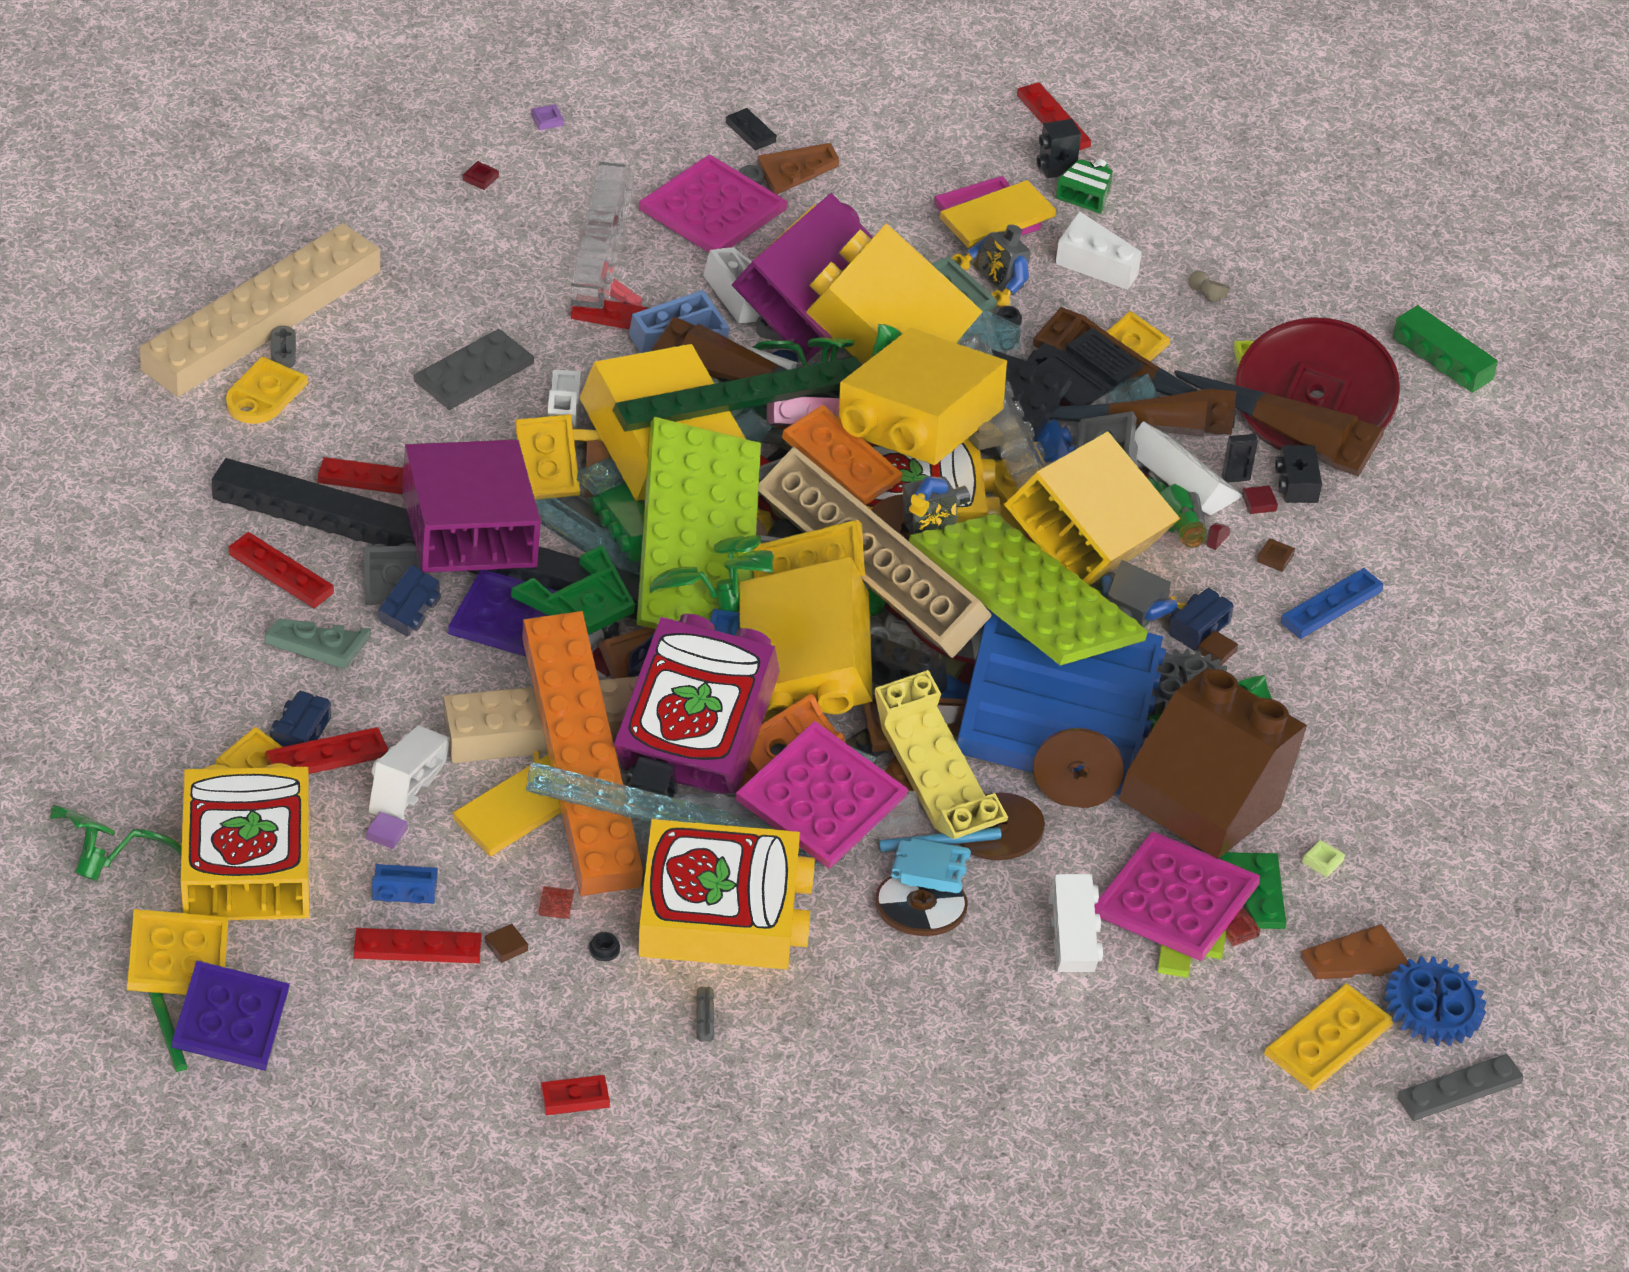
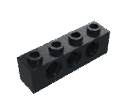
(895, 661)

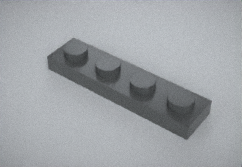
(1460, 1087)

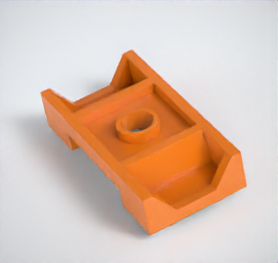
(783, 730)

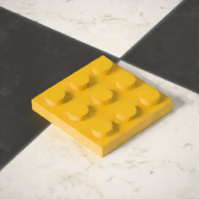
(168, 946)

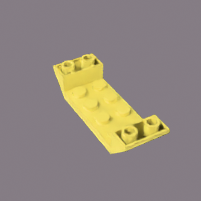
(933, 758)

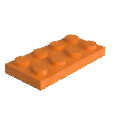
(841, 455)

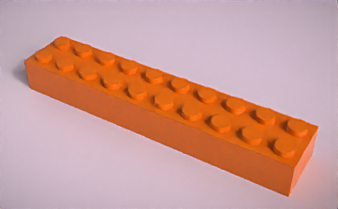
(582, 743)

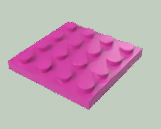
(713, 205)
(823, 793)
(1176, 895)

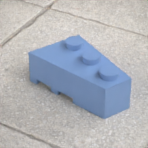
(693, 308)

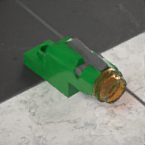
(1187, 506)

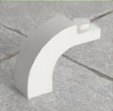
(565, 394)

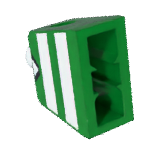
(1086, 185)

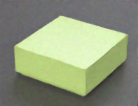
(1323, 858)

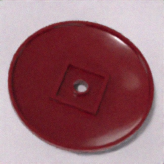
(1326, 357)

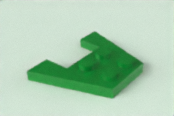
(599, 596)

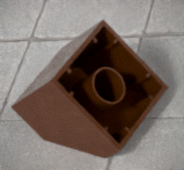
(1214, 762)

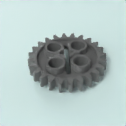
(1171, 681)

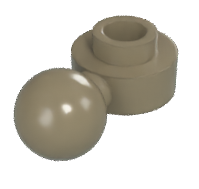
(1214, 290)

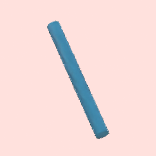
(981, 835)

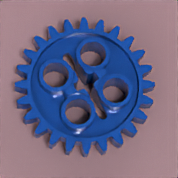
(1456, 999)

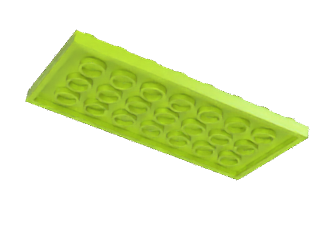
(696, 494)
(1029, 589)

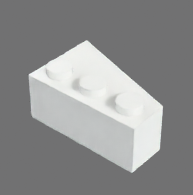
(1098, 253)
(720, 272)
(405, 769)
(1075, 922)

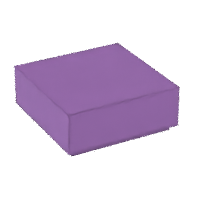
(547, 117)
(386, 830)

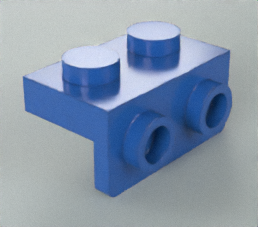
(1055, 441)
(404, 884)

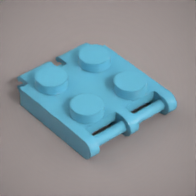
(930, 865)

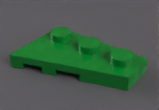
(1267, 901)

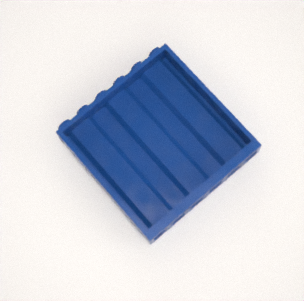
(1026, 696)

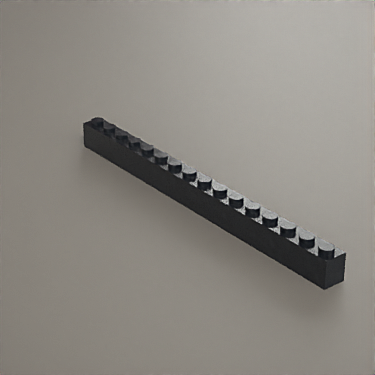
(368, 519)

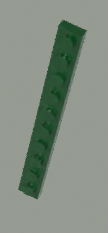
(734, 394)

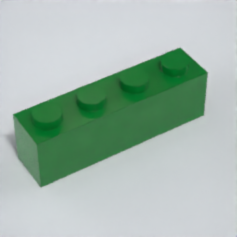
(1445, 348)
(622, 518)

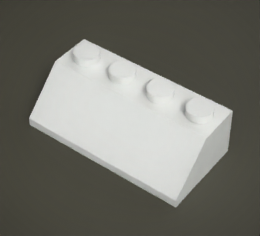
(1178, 466)

